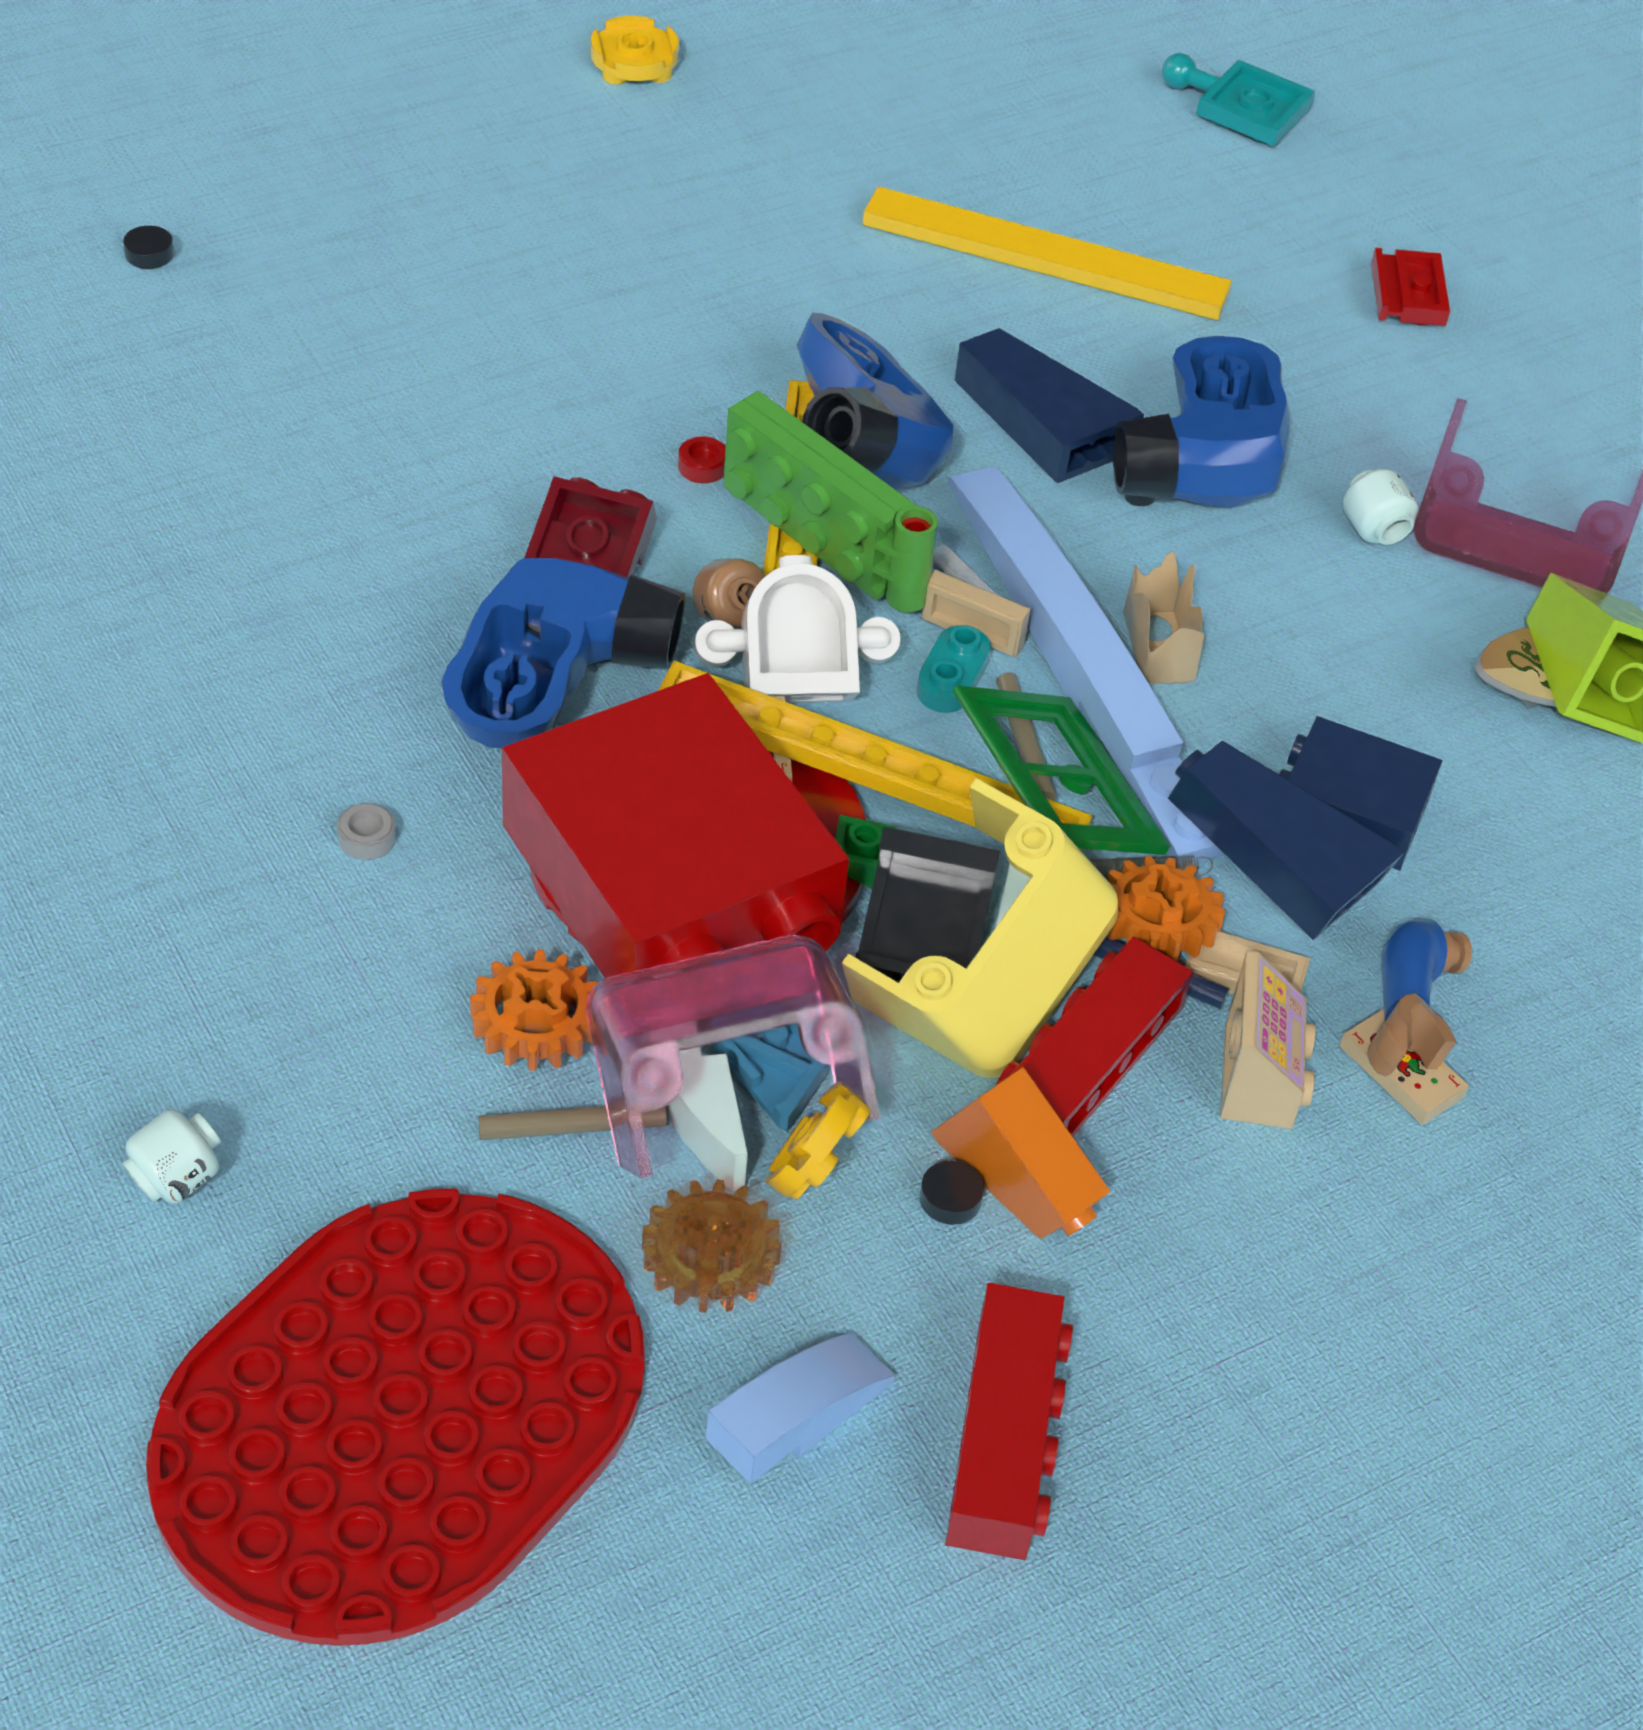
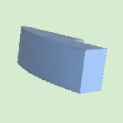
(795, 1404)

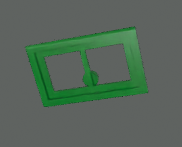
(1139, 829)

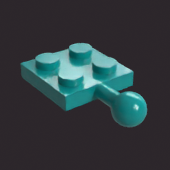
(1243, 97)

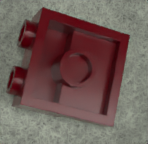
(593, 526)

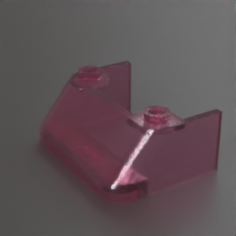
(1513, 545)
(657, 1011)

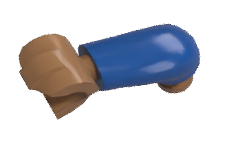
(1410, 963)

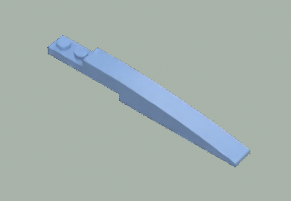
(1083, 652)

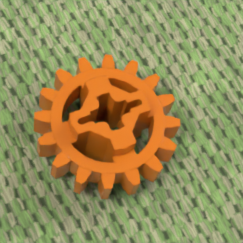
(1166, 907)
(534, 1009)

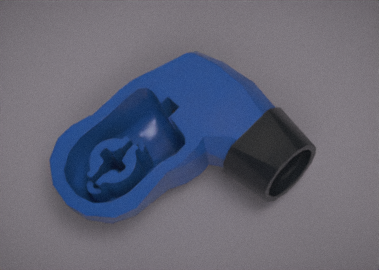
(871, 404)
(1228, 434)
(540, 634)

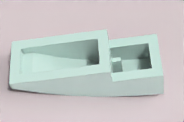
(709, 1116)

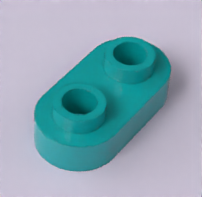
(955, 660)

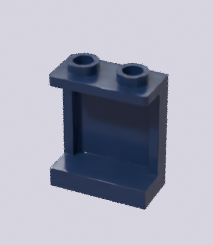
(1365, 779)

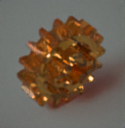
(711, 1245)

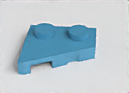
(774, 1070)

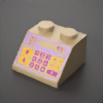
(1266, 1048)

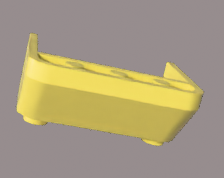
(1026, 965)

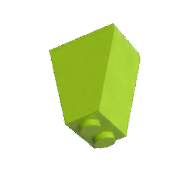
(1591, 655)

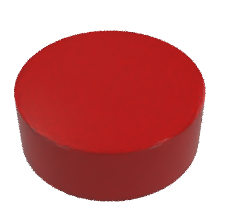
(702, 459)

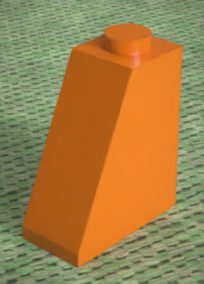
(1025, 1156)

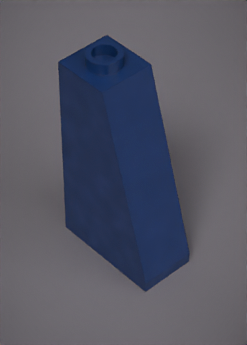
(1042, 404)
(1281, 836)

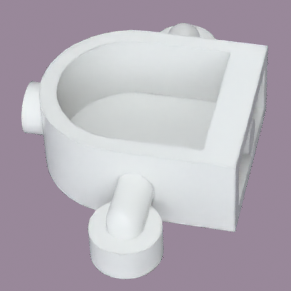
(799, 636)

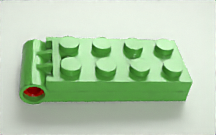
(829, 503)

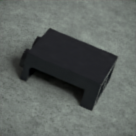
(926, 902)

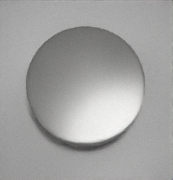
(366, 831)

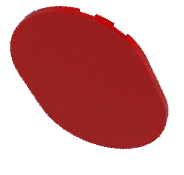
(395, 1417)

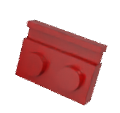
(1410, 287)

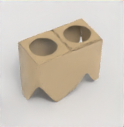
(1156, 595)

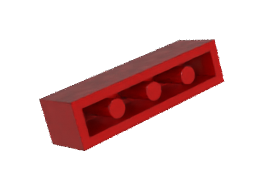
(1104, 1030)
(1006, 1423)

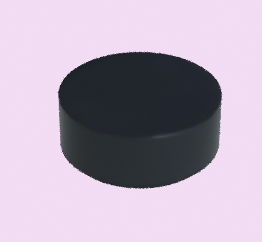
(148, 247)
(951, 1192)

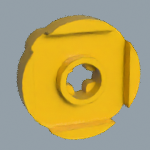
(634, 50)
(807, 1151)

